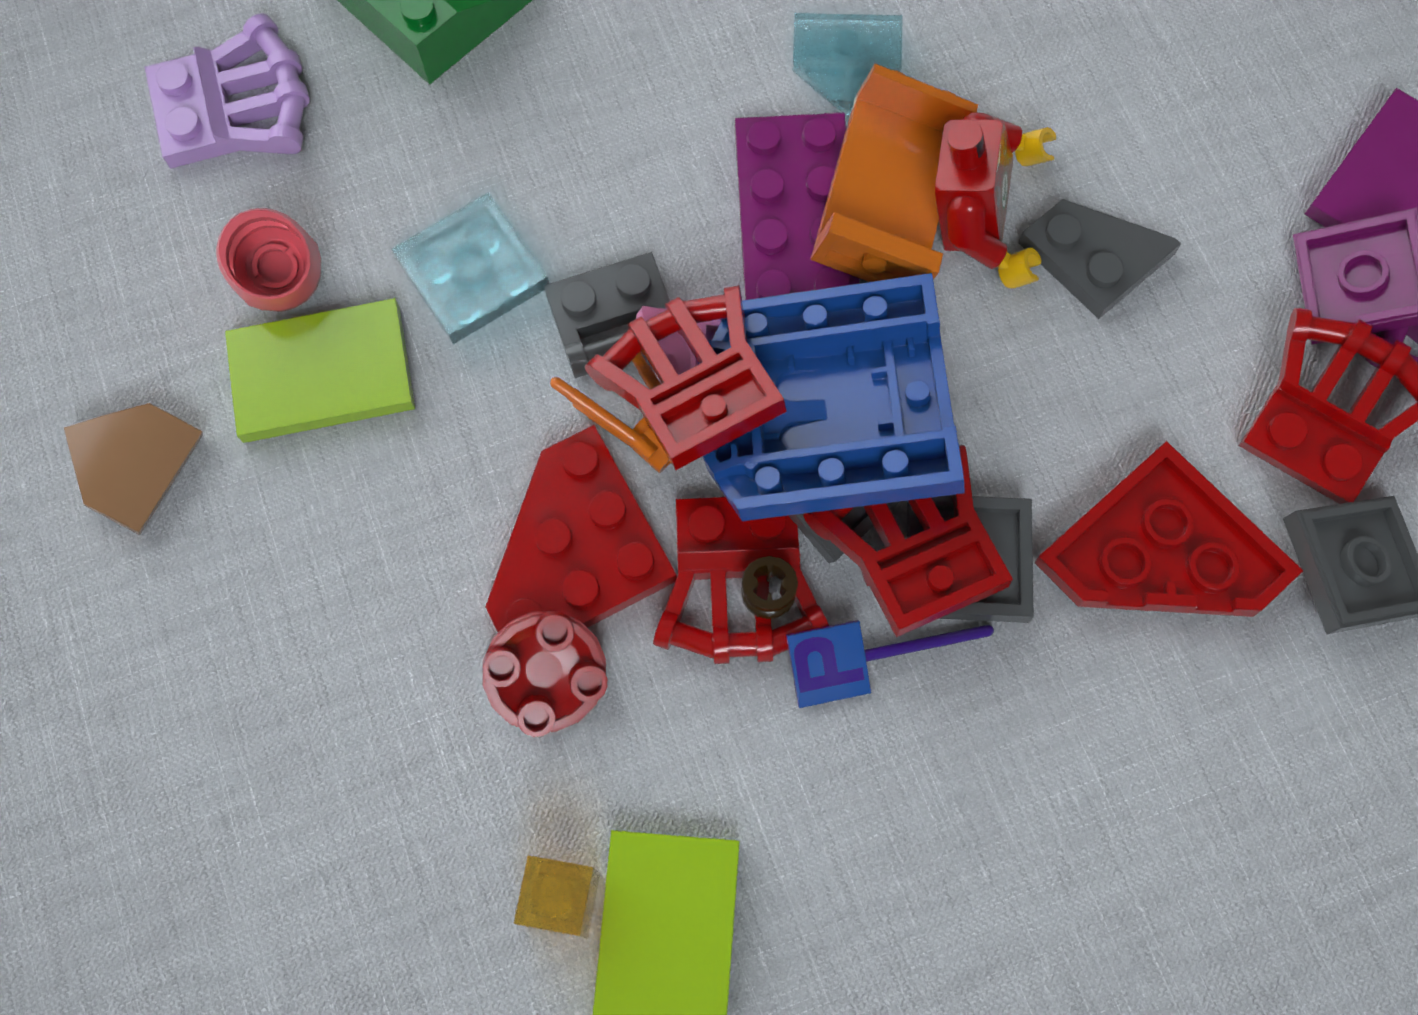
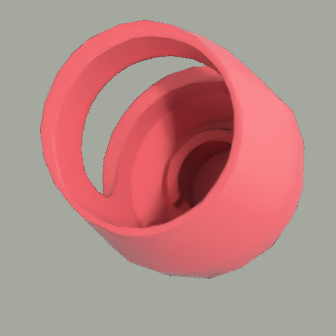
(266, 251)

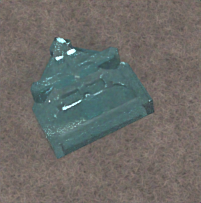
(840, 49)

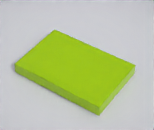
(319, 370)
(666, 925)

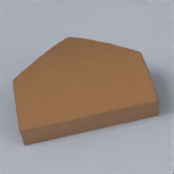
(129, 461)

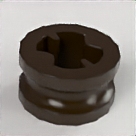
(770, 567)

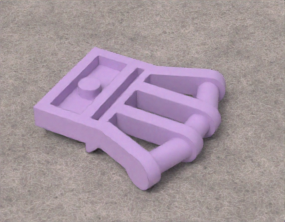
(194, 106)

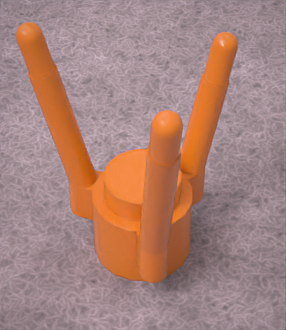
(640, 437)

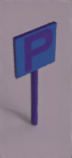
(832, 660)

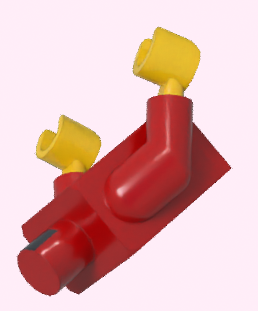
(975, 190)

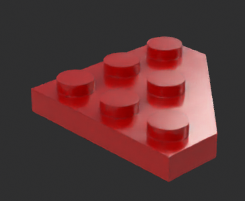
(578, 540)
(1168, 547)

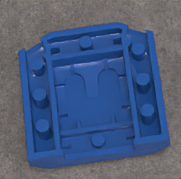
(860, 401)

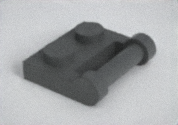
(602, 302)

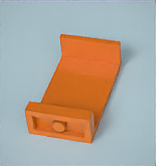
(883, 187)

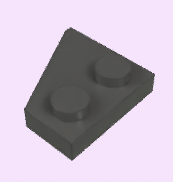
(1096, 253)

